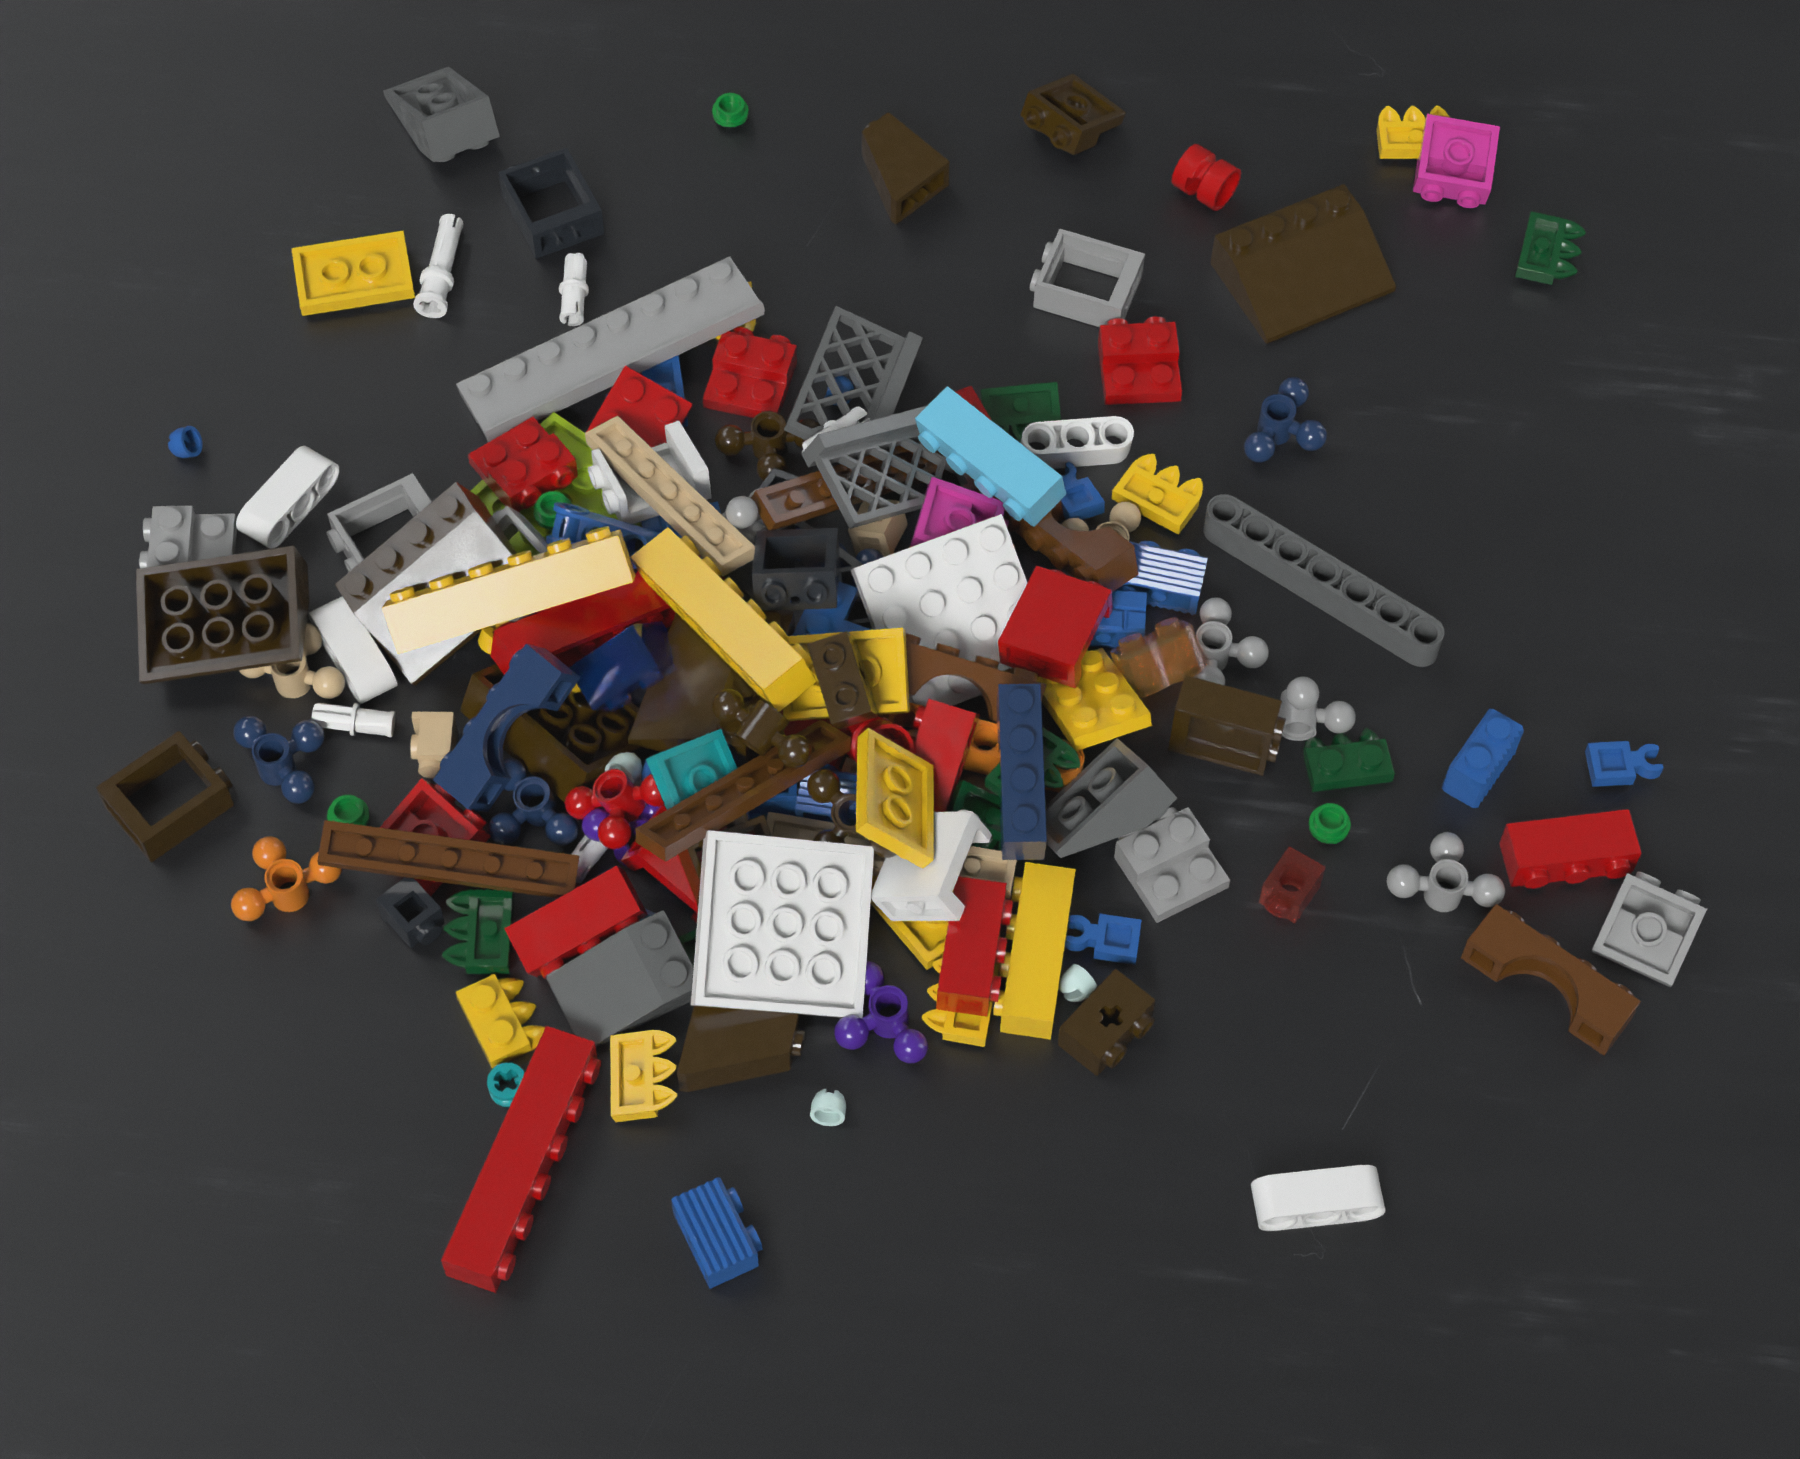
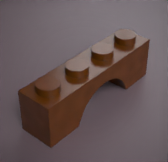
(1085, 555)
(983, 673)
(1510, 947)

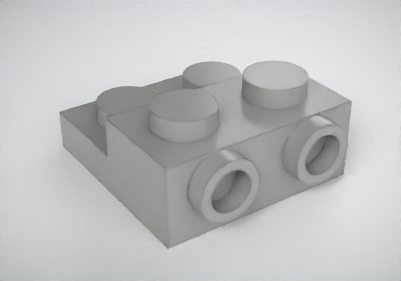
(182, 536)
(1170, 864)
(1650, 928)

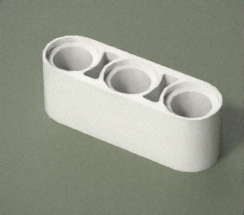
(1090, 431)
(287, 497)
(353, 650)
(1317, 1197)

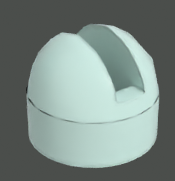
(628, 763)
(1077, 984)
(828, 1108)

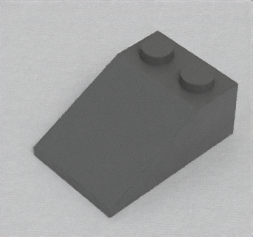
(443, 114)
(1106, 802)
(624, 980)

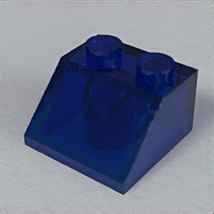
(623, 665)

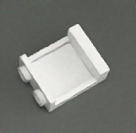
(624, 501)
(926, 894)

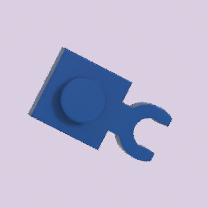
(1081, 496)
(1617, 765)
(1113, 937)

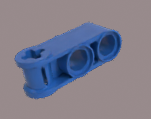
(575, 521)

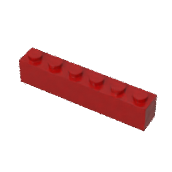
(582, 625)
(521, 1159)

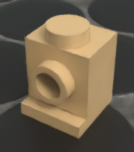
(880, 535)
(433, 739)

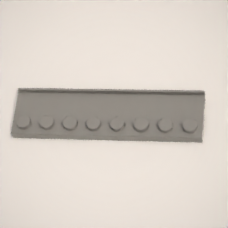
(597, 351)

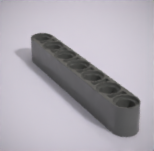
(1330, 595)

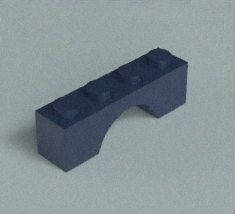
(476, 767)
(1021, 772)

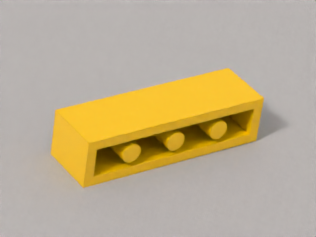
(1036, 951)

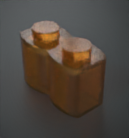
(1160, 657)

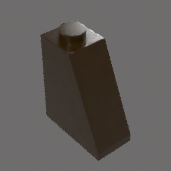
(902, 166)
(737, 1046)

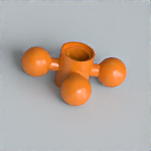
(270, 854)

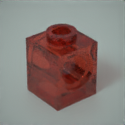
(1294, 870)

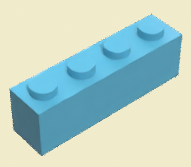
(990, 457)

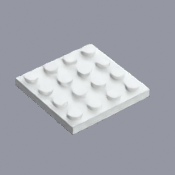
(949, 594)
(782, 925)

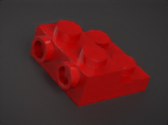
(1139, 361)
(750, 373)
(524, 464)
(433, 812)

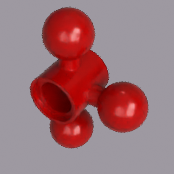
(619, 798)

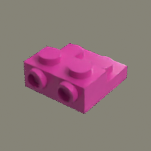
(1456, 160)
(950, 509)

